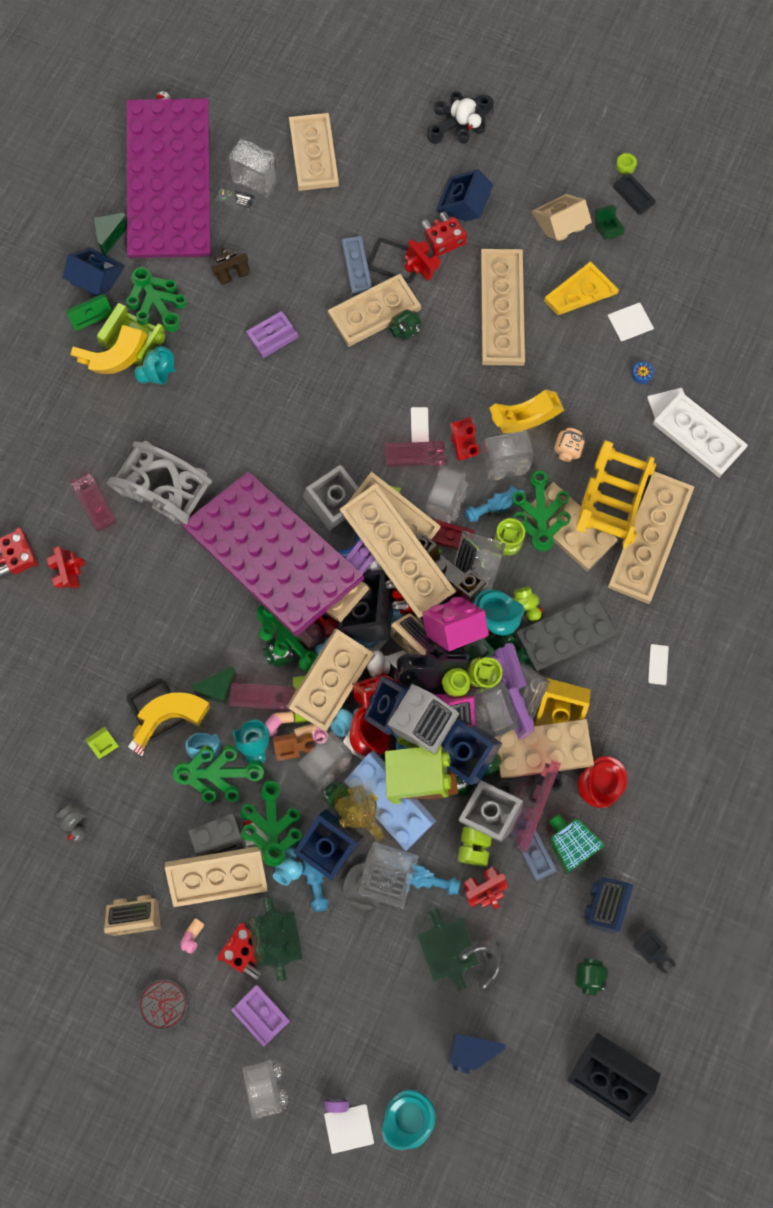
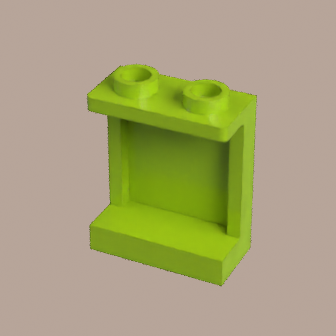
(110, 332)
(416, 773)

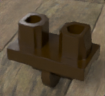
(238, 263)

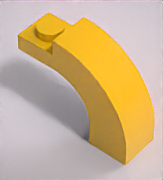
(117, 358)
(527, 414)
(166, 707)

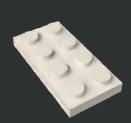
(700, 434)

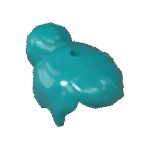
(156, 366)
(252, 740)

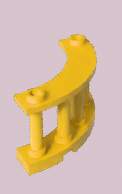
(601, 521)

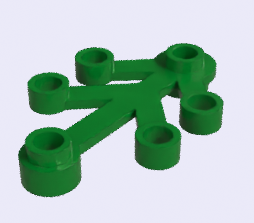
(143, 280)
(540, 513)
(282, 634)
(215, 773)
(270, 826)

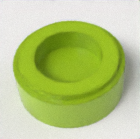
(626, 163)

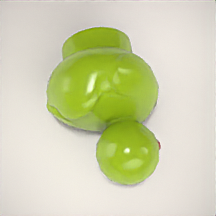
(529, 601)
(456, 682)

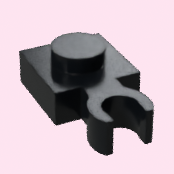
(652, 950)

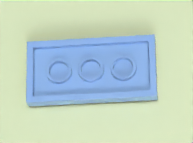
(404, 820)

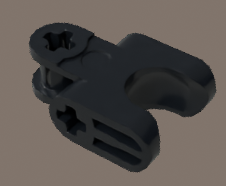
(429, 669)

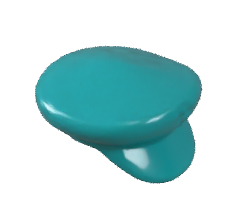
(501, 611)
(408, 1120)

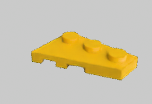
(580, 290)

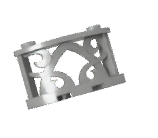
(128, 476)

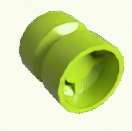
(512, 533)
(484, 672)
(474, 838)

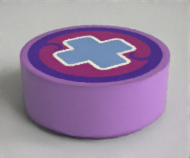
(336, 1105)

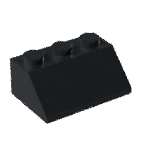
(372, 615)
(614, 1077)

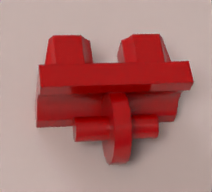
(419, 262)
(464, 438)
(68, 566)
(488, 892)

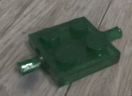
(275, 939)
(443, 947)

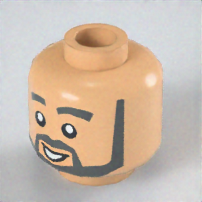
(569, 444)

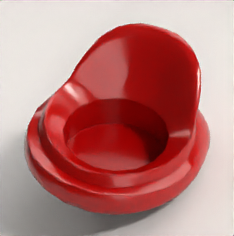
(367, 737)
(603, 782)

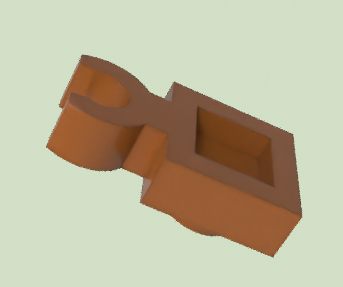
(289, 746)

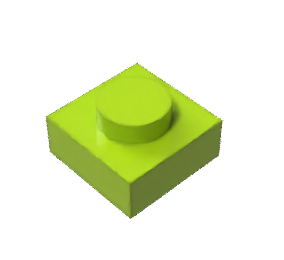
(101, 742)

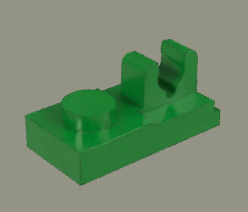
(89, 312)

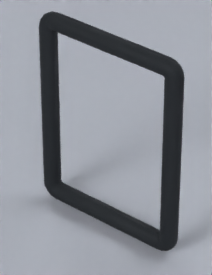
(382, 271)
(135, 711)

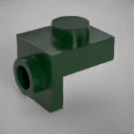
(607, 223)
(333, 792)

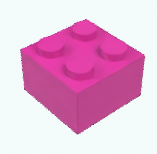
(455, 623)

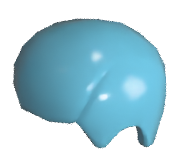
(198, 740)

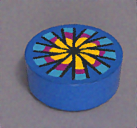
(642, 372)

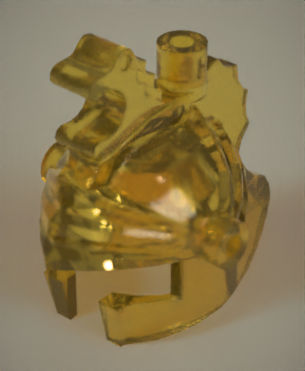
(359, 811)

